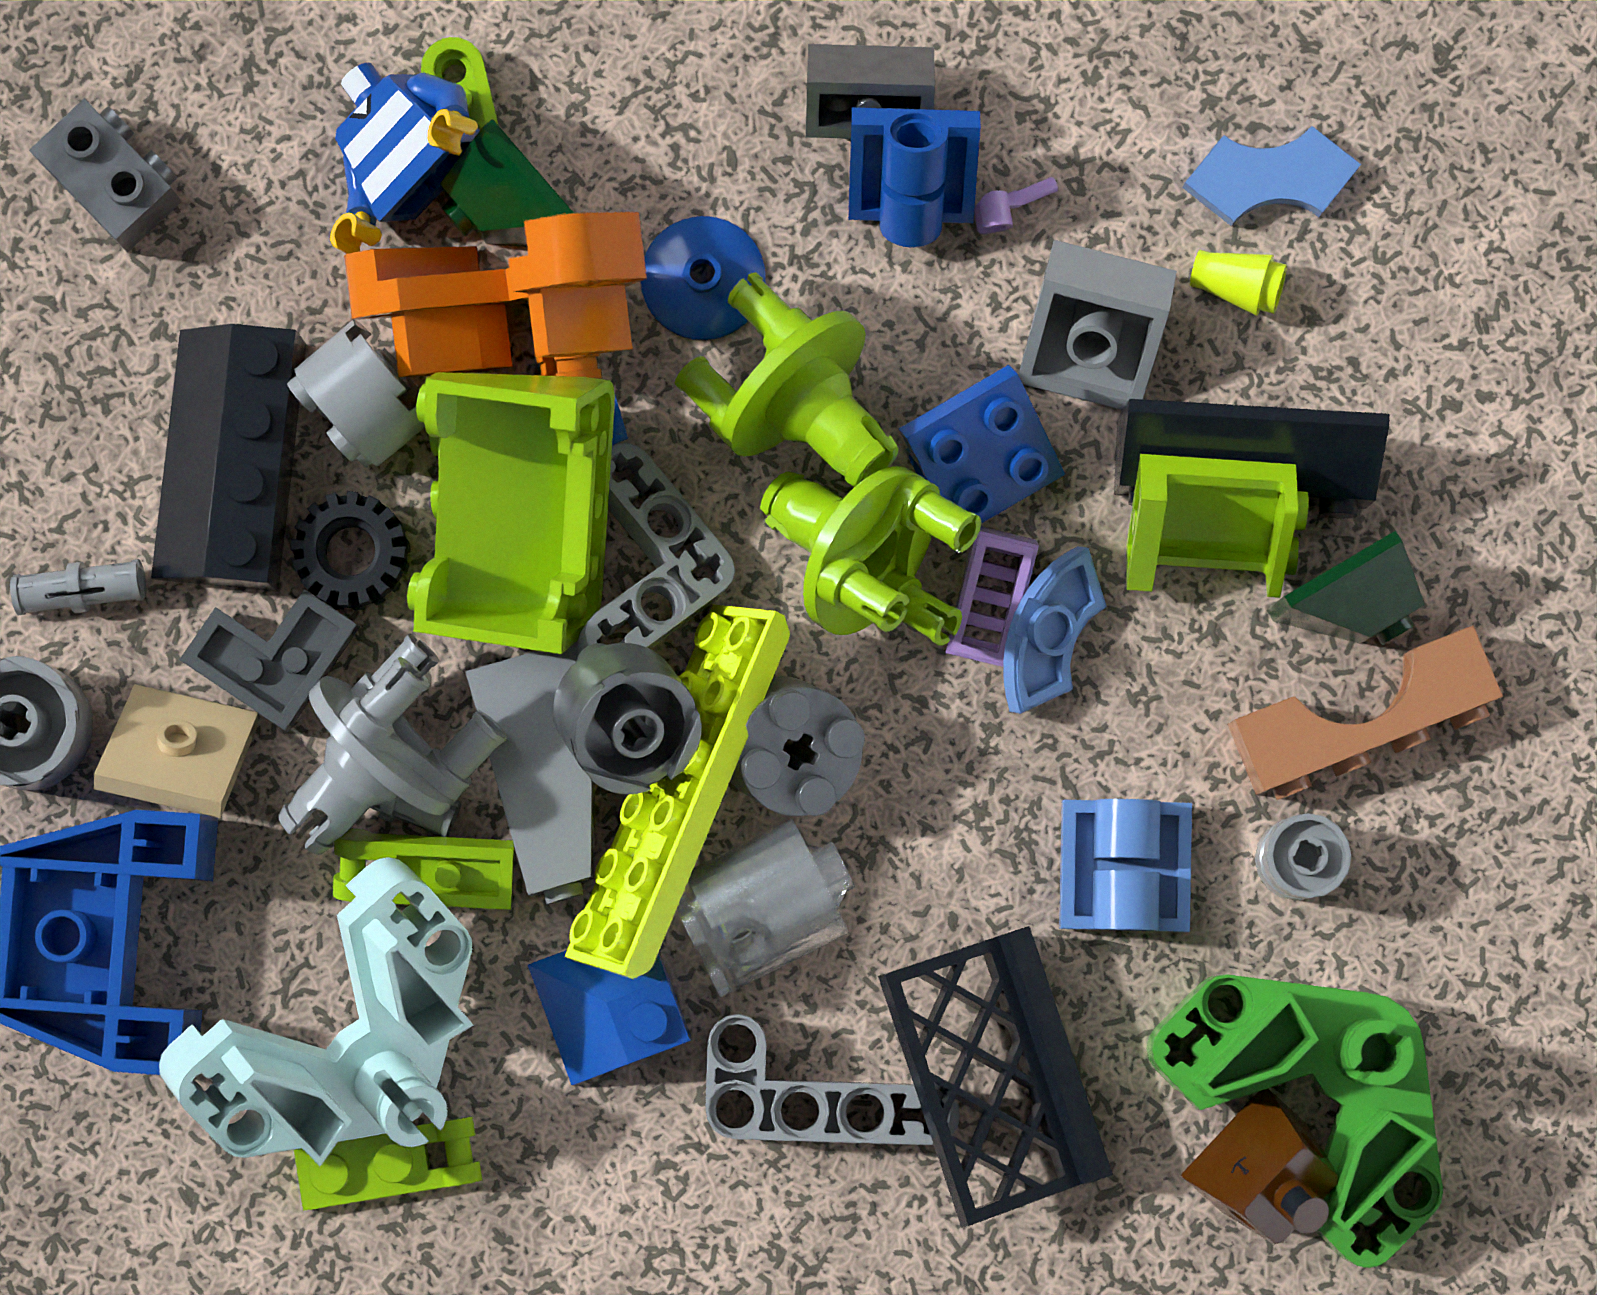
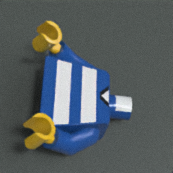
(396, 148)

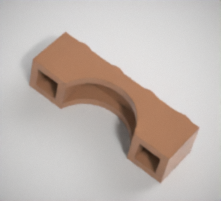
(1438, 683)

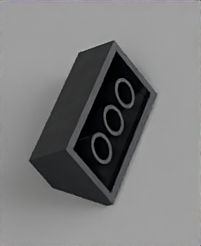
(1333, 451)
(228, 457)

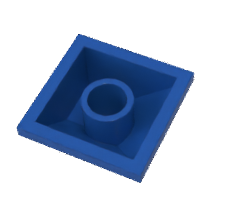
(606, 1017)

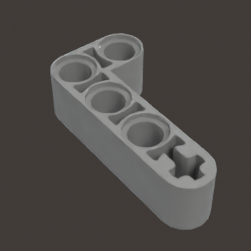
(830, 1095)

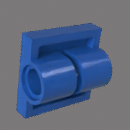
(913, 170)
(984, 446)

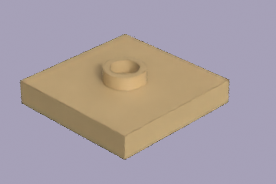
(176, 751)

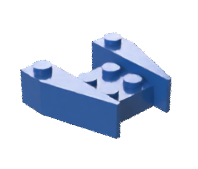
(75, 933)

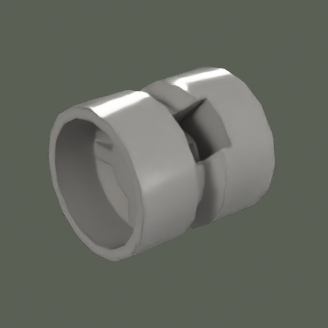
(1303, 857)

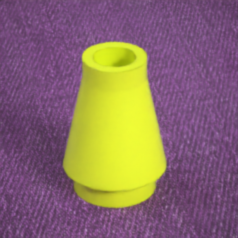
(1243, 280)

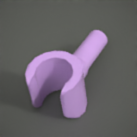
(994, 208)

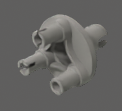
(379, 754)

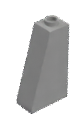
(538, 779)

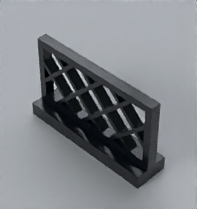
(1046, 1067)

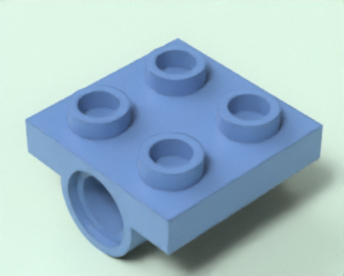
(1125, 865)

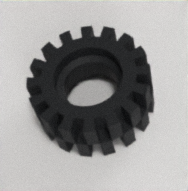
(333, 516)

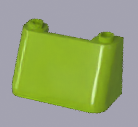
(516, 508)

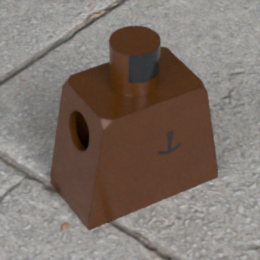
(1266, 1171)

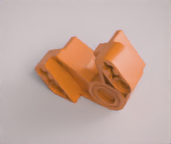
(455, 315)

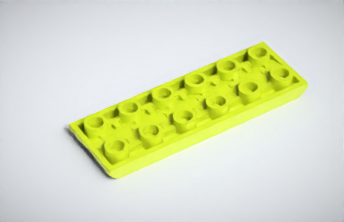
(666, 827)

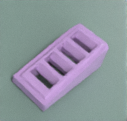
(1005, 543)

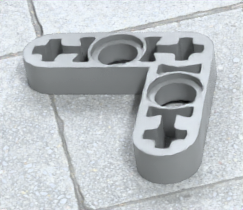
(673, 574)

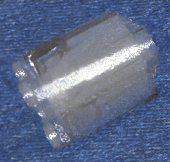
(764, 905)

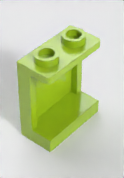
(1214, 518)

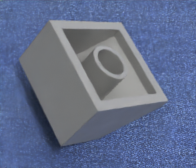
(1096, 325)

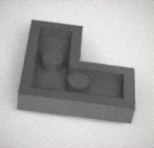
(276, 673)

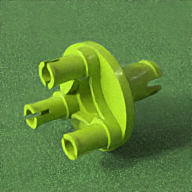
(797, 388)
(870, 549)

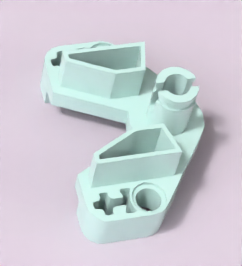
(375, 1070)

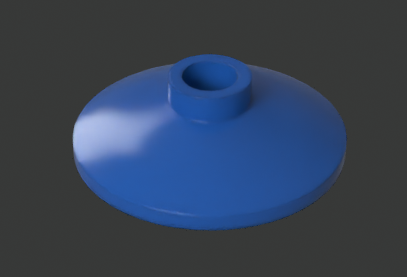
(680, 302)

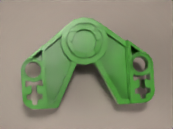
(1358, 1054)

